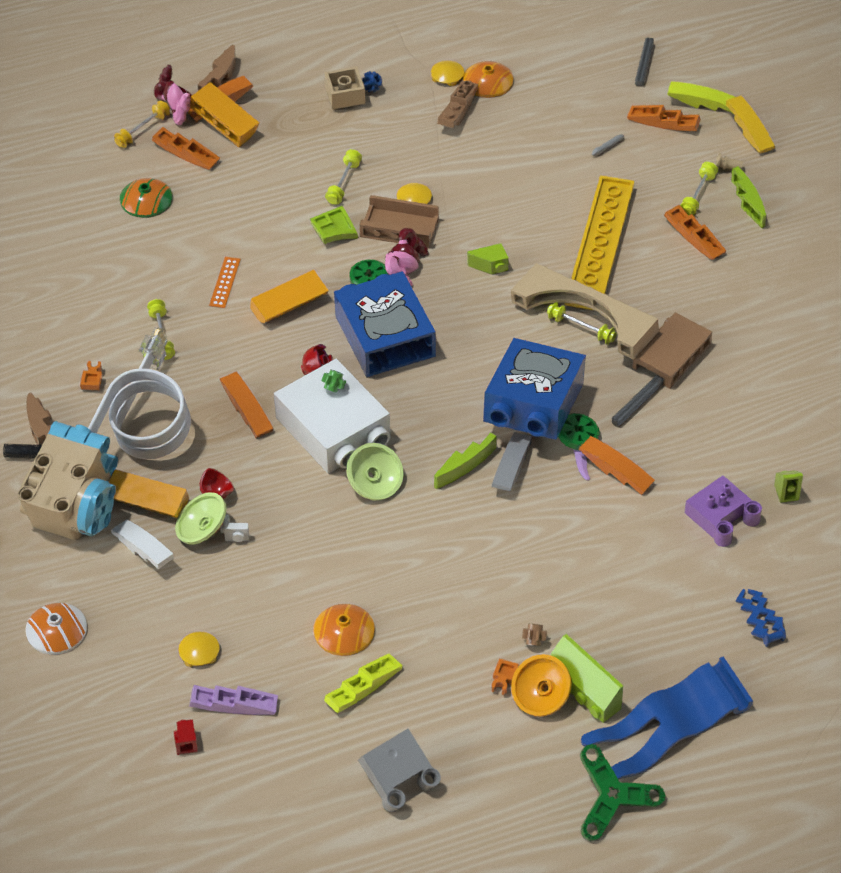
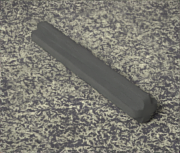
(644, 61)
(637, 401)

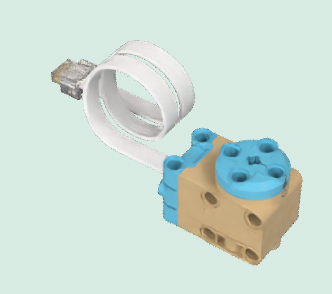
(70, 477)

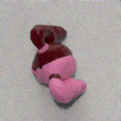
(176, 96)
(405, 254)

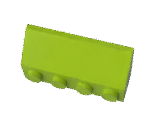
(589, 680)

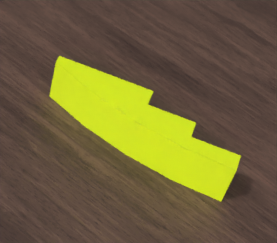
(696, 95)
(364, 683)

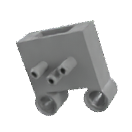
(396, 763)

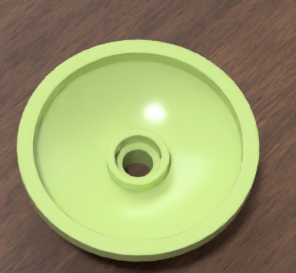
(384, 466)
(200, 518)

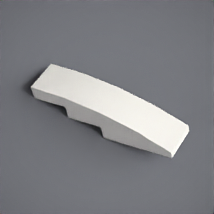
(142, 543)

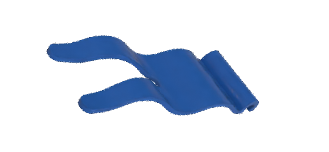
(682, 712)

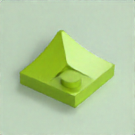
(334, 225)

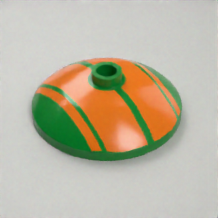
(146, 197)

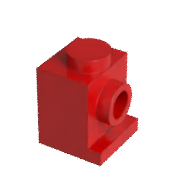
(185, 737)

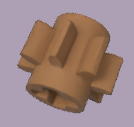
(534, 634)

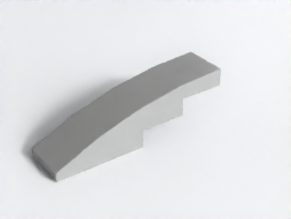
(511, 461)

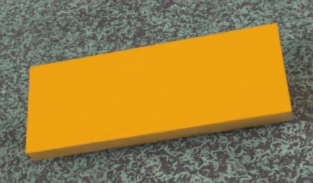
(224, 114)
(288, 296)
(149, 493)

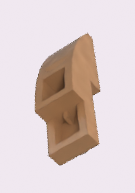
(222, 69)
(459, 104)
(38, 419)

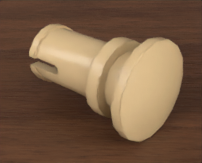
(726, 162)

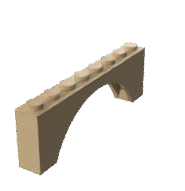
(546, 286)

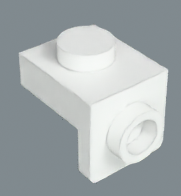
(235, 531)

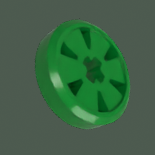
(360, 271)
(577, 430)

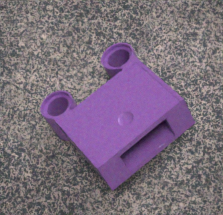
(719, 506)

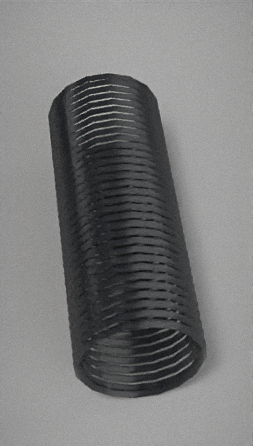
(19, 449)

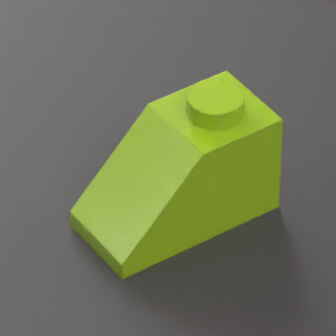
(489, 259)
(788, 485)

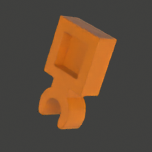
(92, 378)
(503, 674)

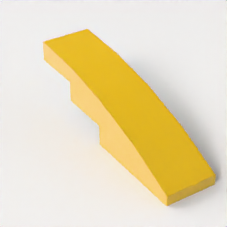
(751, 124)

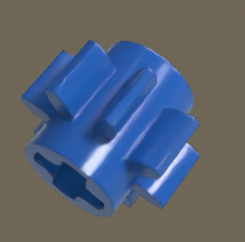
(372, 81)

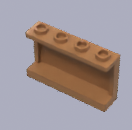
(389, 216)
(674, 348)

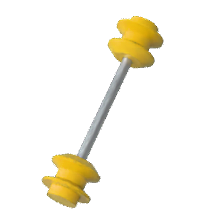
(159, 111)

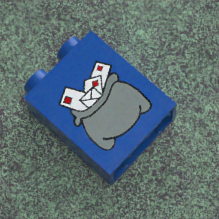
(384, 323)
(534, 388)

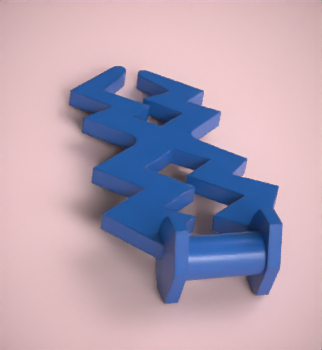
(759, 630)

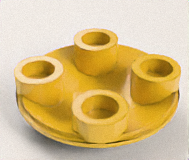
(447, 72)
(415, 193)
(198, 649)

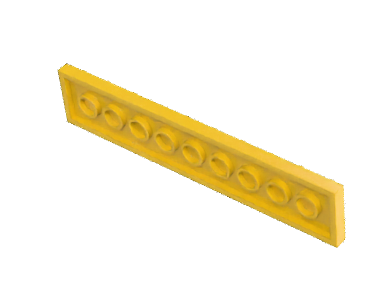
(602, 234)

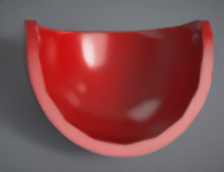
(215, 482)

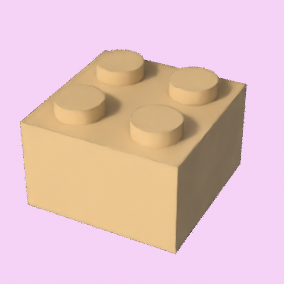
(344, 87)

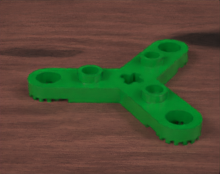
(627, 793)

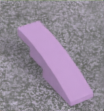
(237, 701)

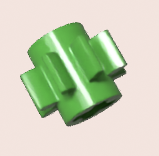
(333, 380)

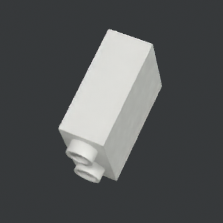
(331, 422)

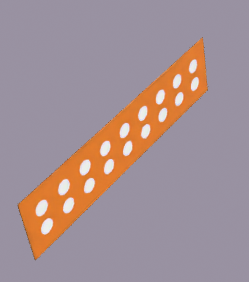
(224, 282)

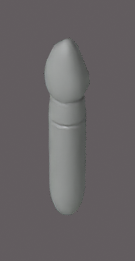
(598, 150)

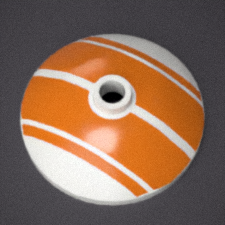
(56, 636)

